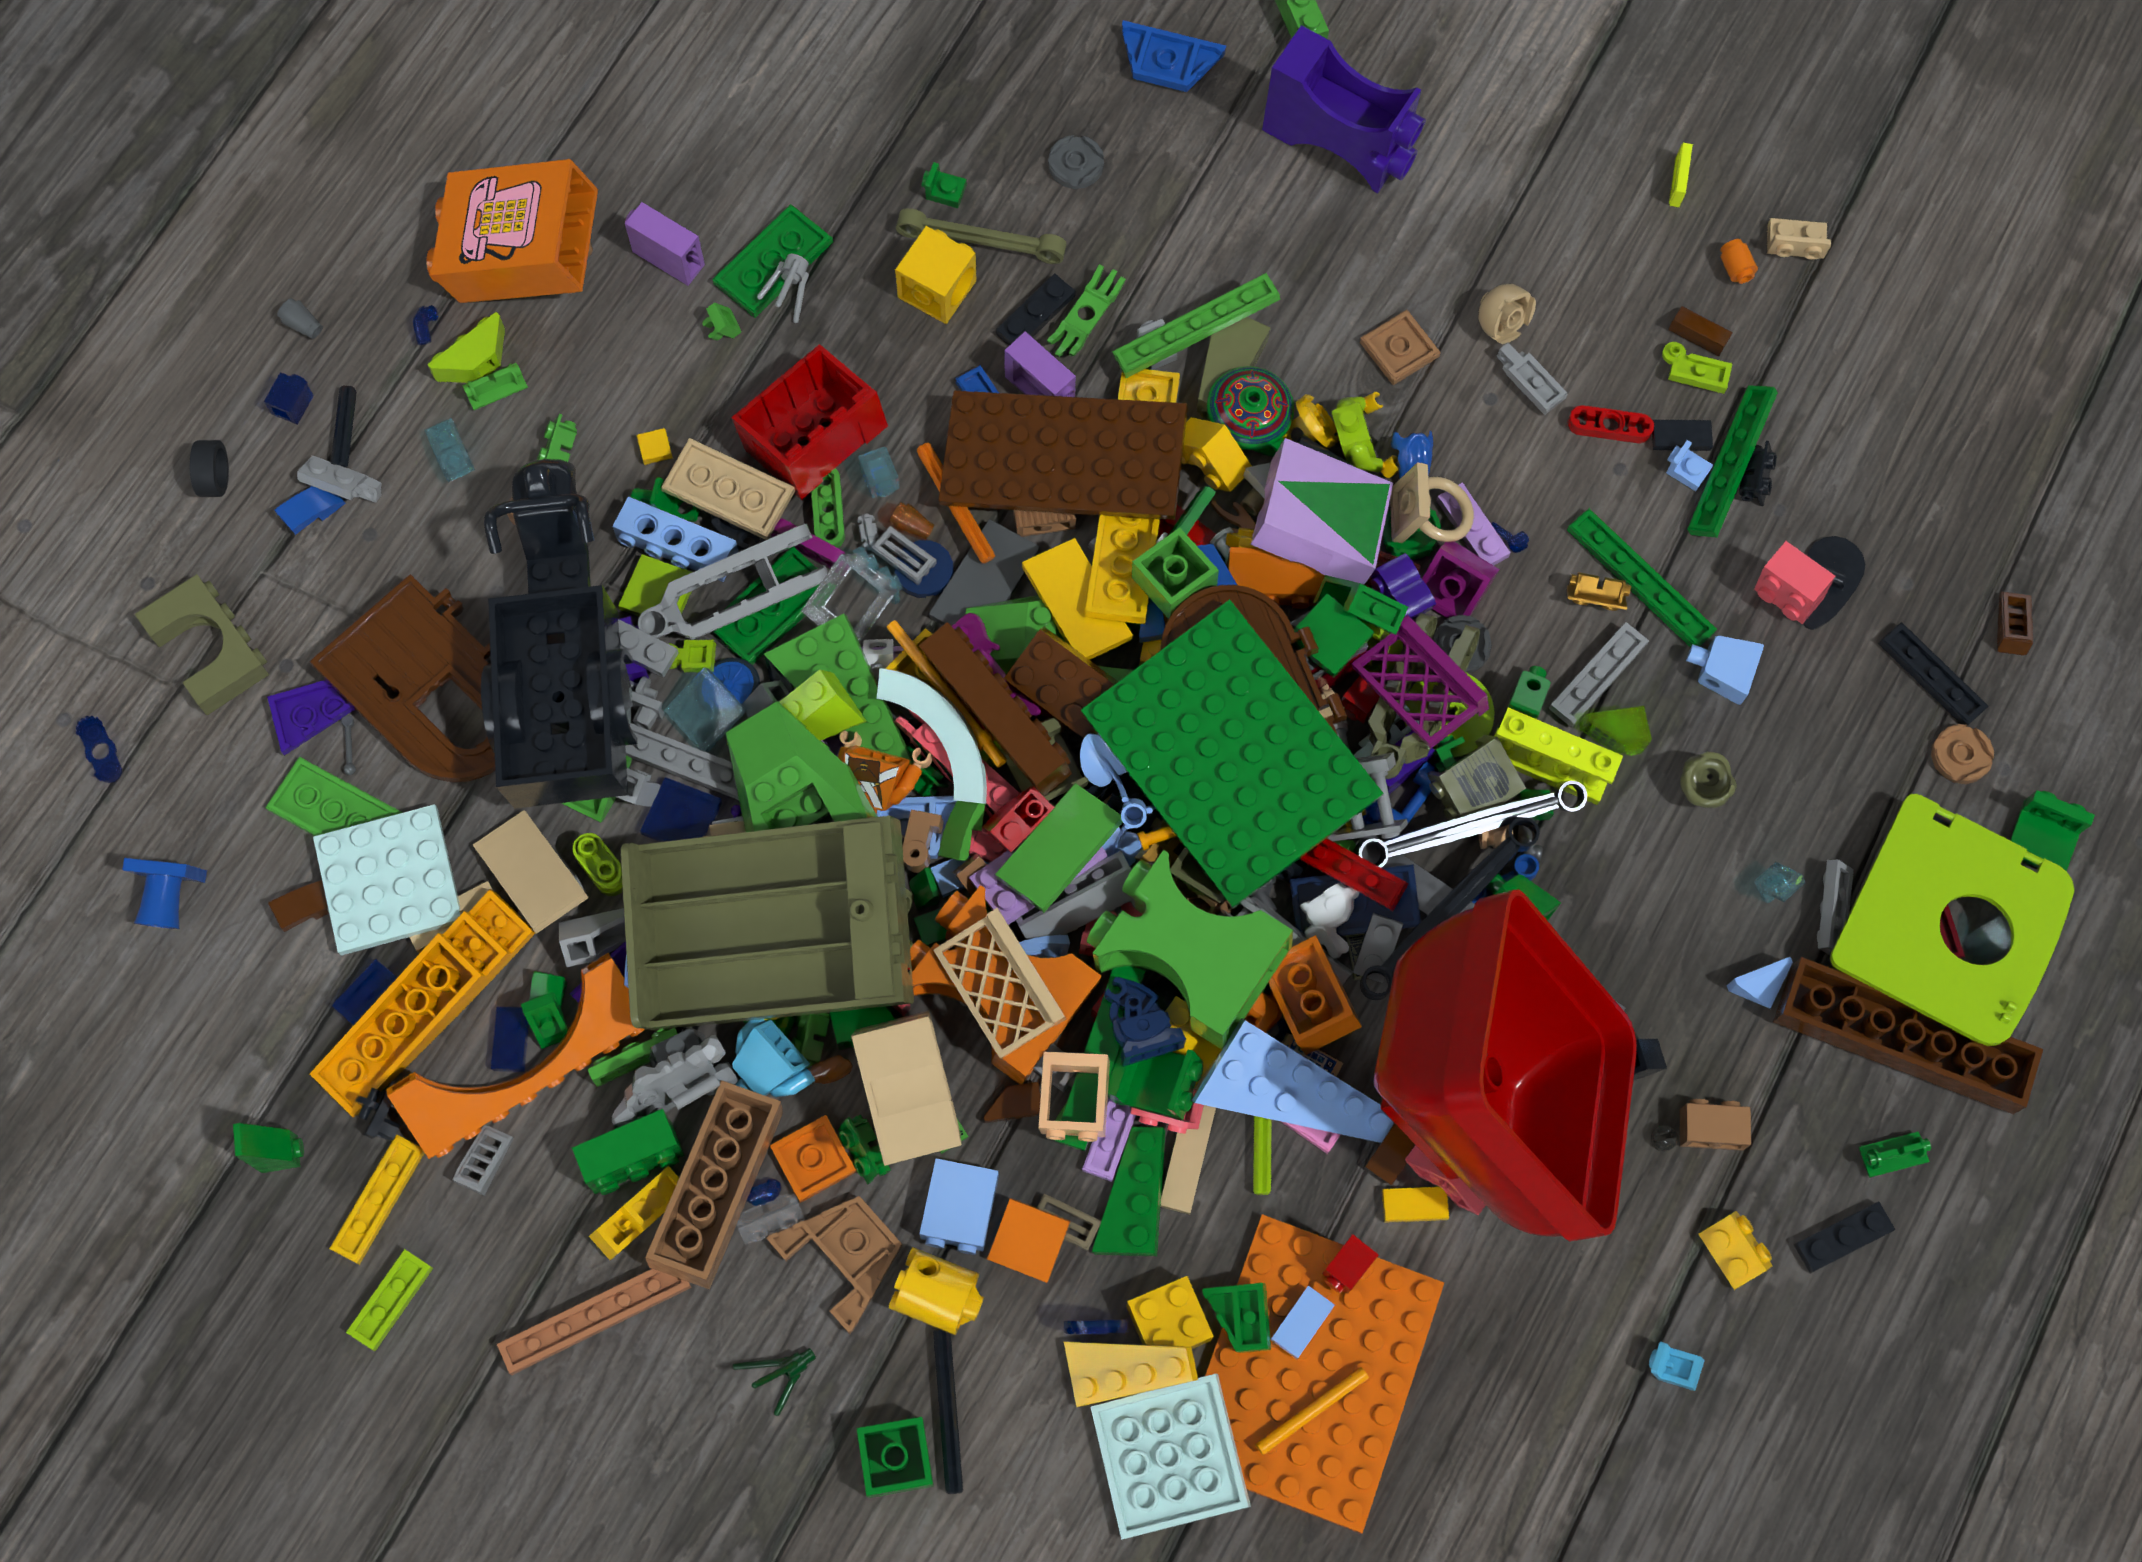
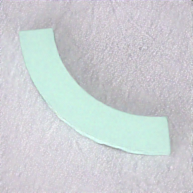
(949, 726)

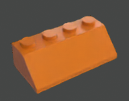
(1275, 576)

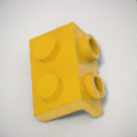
(1736, 1249)

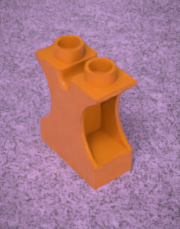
(1065, 977)

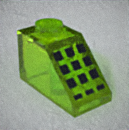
(1619, 729)

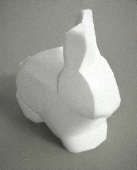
(1328, 913)

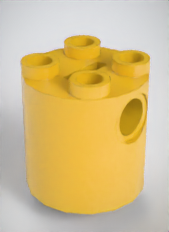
(936, 1292)

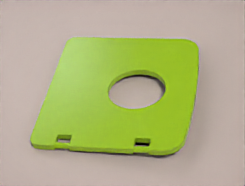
(1895, 922)

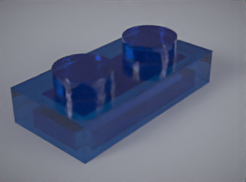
(364, 992)
(510, 1040)

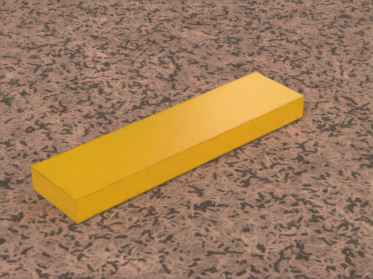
(377, 1199)

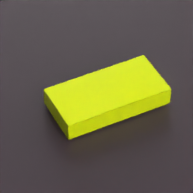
(1680, 174)

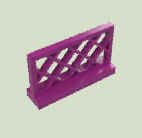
(1444, 671)

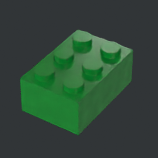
(628, 1152)

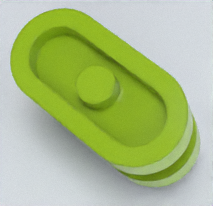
(599, 863)

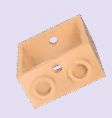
(1074, 1063)

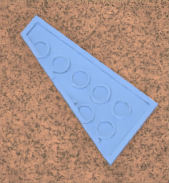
(1276, 1083)

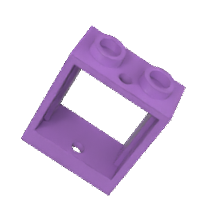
(1036, 370)

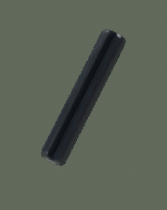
(343, 426)

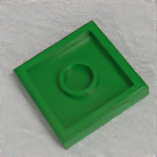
(1335, 633)

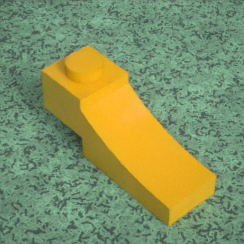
(635, 1214)

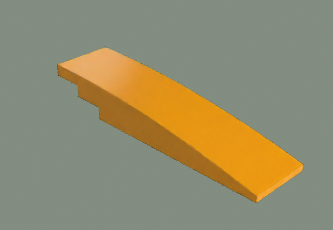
(423, 1000)

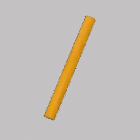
(1312, 1411)

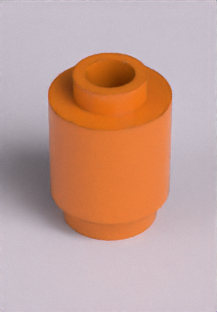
(1738, 261)

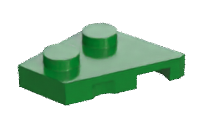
(1243, 1315)

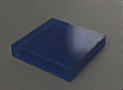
(680, 813)

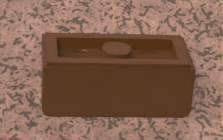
(1700, 331)

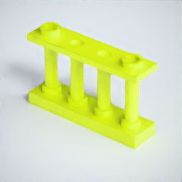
(1556, 755)

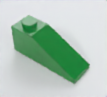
(267, 1147)

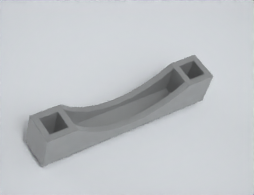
(591, 936)

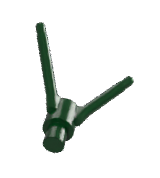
(790, 1366)

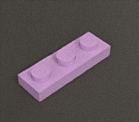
(1482, 537)

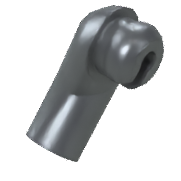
(1524, 837)

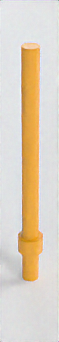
(984, 738)

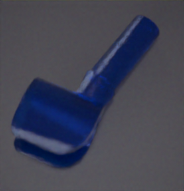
(1517, 542)

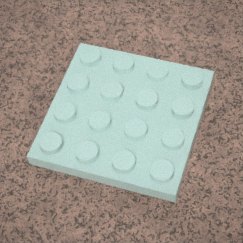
(387, 879)
(1170, 1457)

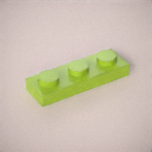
(389, 1300)

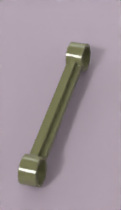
(1047, 247)

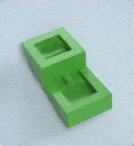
(958, 829)

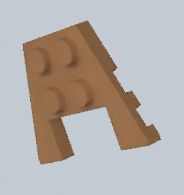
(854, 1243)

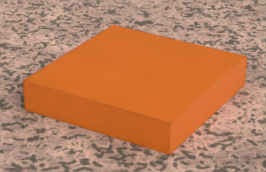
(813, 1158)
(1029, 1240)

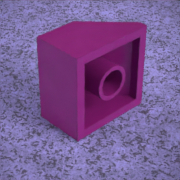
(1458, 579)

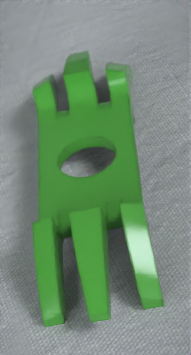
(1091, 298)

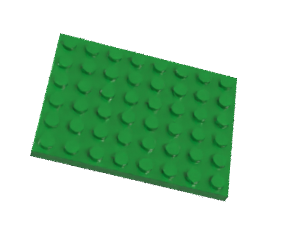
(1231, 753)

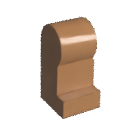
(918, 838)

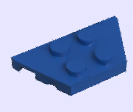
(1168, 57)

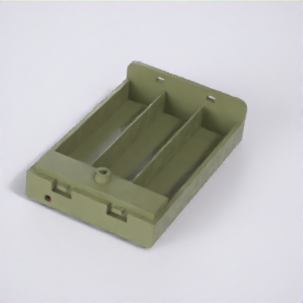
(766, 924)

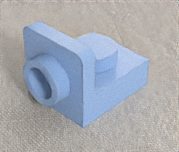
(1688, 466)

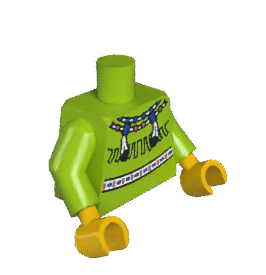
(1355, 435)

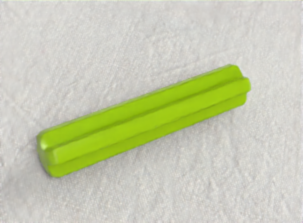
(1262, 1156)

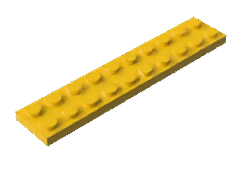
(1123, 539)

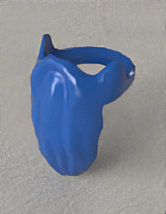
(1413, 450)

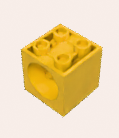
(936, 274)

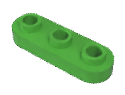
(832, 521)

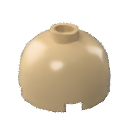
(1505, 311)

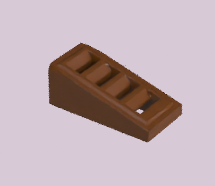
(2012, 640)

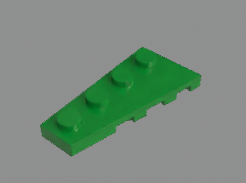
(1134, 1203)

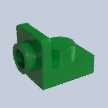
(943, 187)

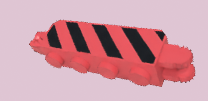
(998, 789)

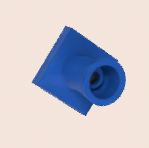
(161, 890)

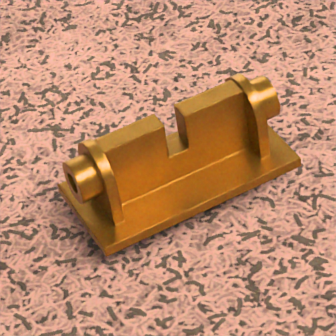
(1584, 590)

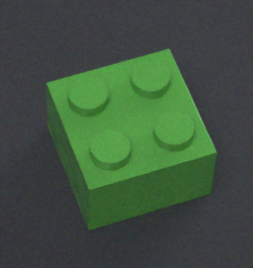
(1173, 571)

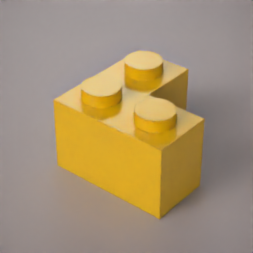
(1215, 453)

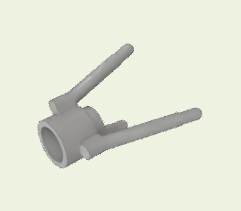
(792, 271)

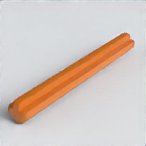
(962, 514)

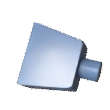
(1727, 666)

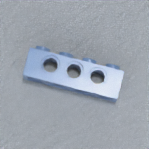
(637, 516)

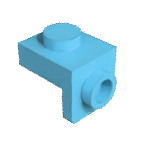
(1676, 1366)

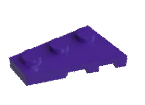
(305, 713)

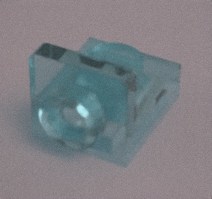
(1778, 883)

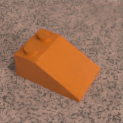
(1312, 997)

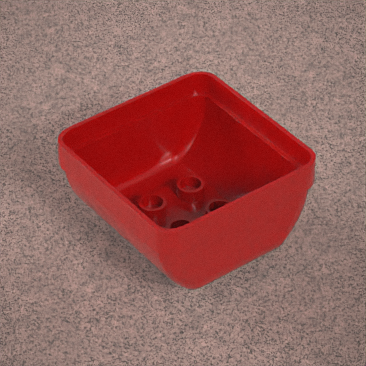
(1511, 1068)

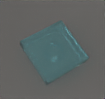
(705, 710)

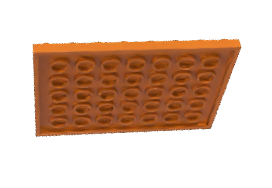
(1380, 1325)

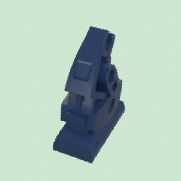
(1144, 1026)

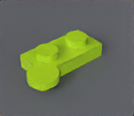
(1696, 369)

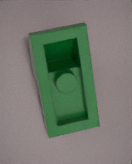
(545, 1019)

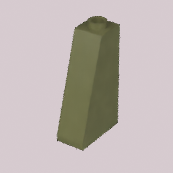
(1229, 349)

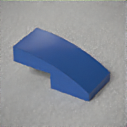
(307, 507)

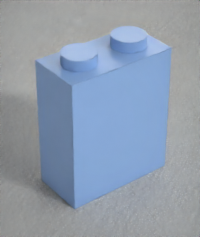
(959, 1206)

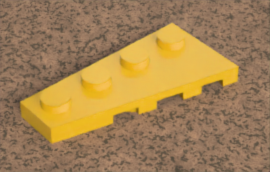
(1121, 1370)

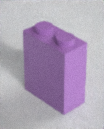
(664, 243)

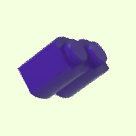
(1402, 583)

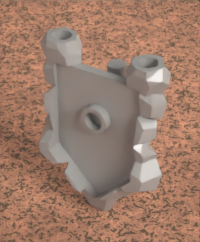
(675, 1082)

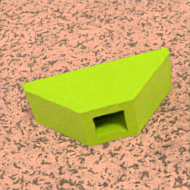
(471, 354)

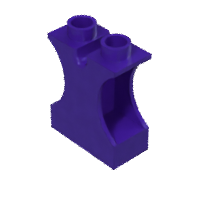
(1332, 106)

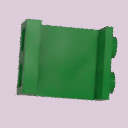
(1364, 603)
(1157, 1084)

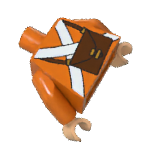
(882, 776)

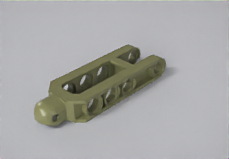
(1383, 715)

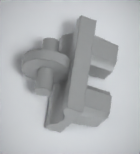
(647, 708)

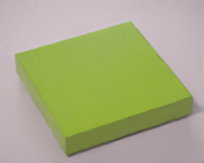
(649, 585)

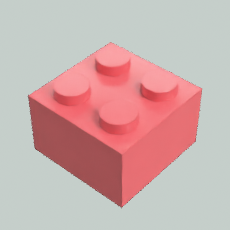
(1793, 583)

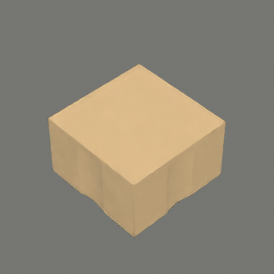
(906, 1088)

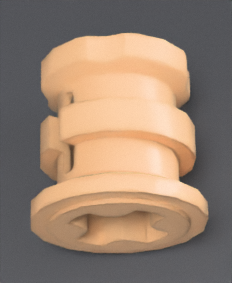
(1493, 837)

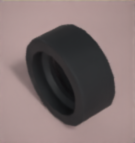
(209, 468)

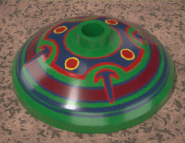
(1251, 423)

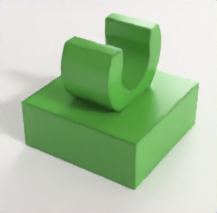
(723, 321)

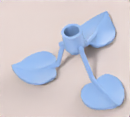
(1100, 769)

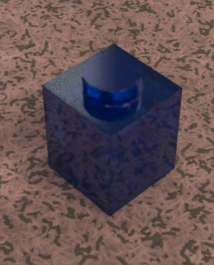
(289, 397)

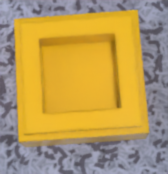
(654, 446)

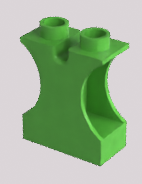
(1210, 958)

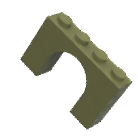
(195, 605)

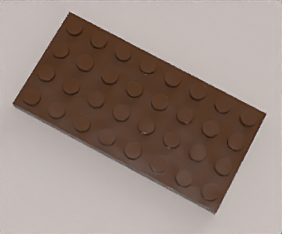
(1064, 454)

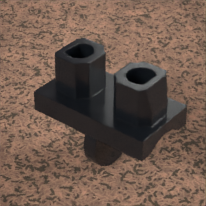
(379, 1125)

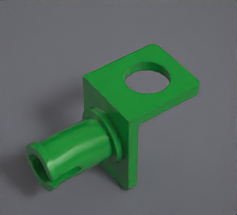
(663, 501)

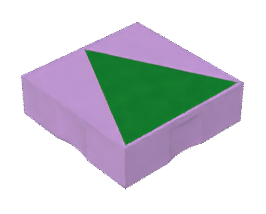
(1322, 513)

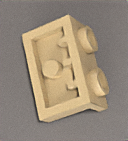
(1797, 238)

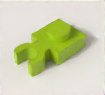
(695, 655)

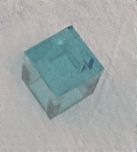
(879, 472)

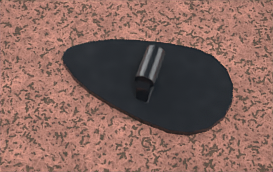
(1847, 564)

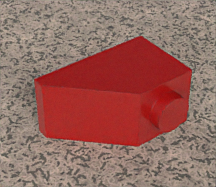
(1349, 1265)

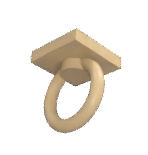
(1412, 502)

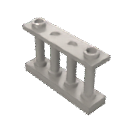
(1377, 768)

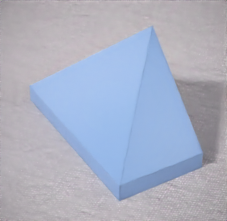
(1762, 984)

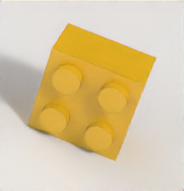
(1170, 1316)

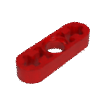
(1630, 435)

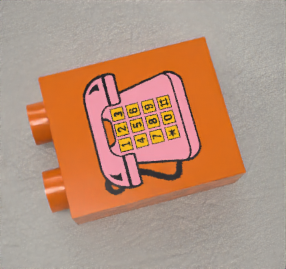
(513, 231)

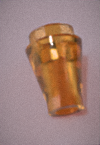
(911, 521)

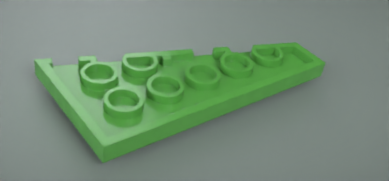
(837, 650)

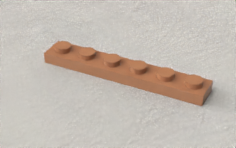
(589, 1319)

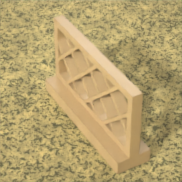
(1022, 967)

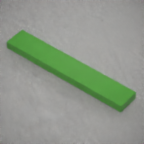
(1196, 325)

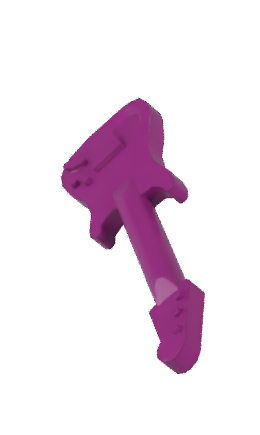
(976, 632)

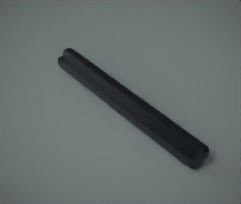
(948, 1412)

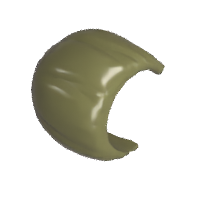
(1704, 791)

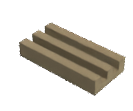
(1090, 1234)

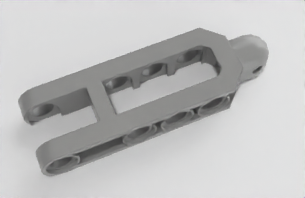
(667, 617)

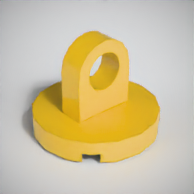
(1314, 422)

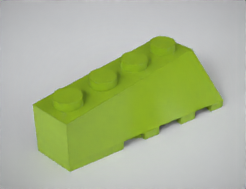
(823, 705)

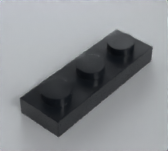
(1037, 310)
(1844, 1237)

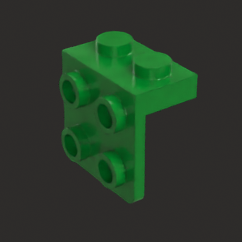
(2050, 827)

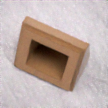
(967, 869)

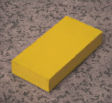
(1415, 1204)

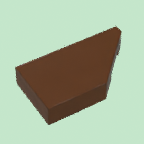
(1015, 1103)

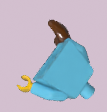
(775, 1066)

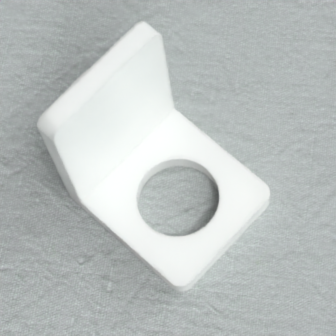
(878, 658)

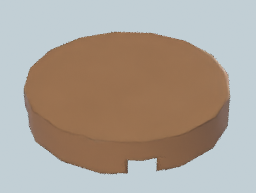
(1962, 754)

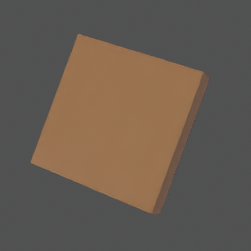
(1400, 347)

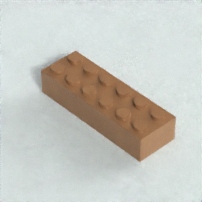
(714, 1185)

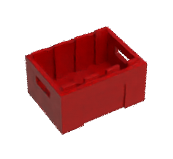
(796, 406)

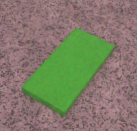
(324, 802)
(1059, 847)

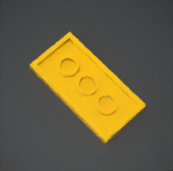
(1062, 584)

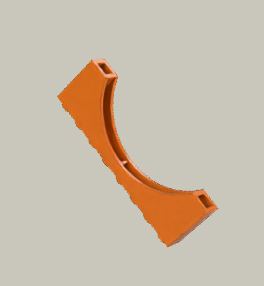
(446, 1113)

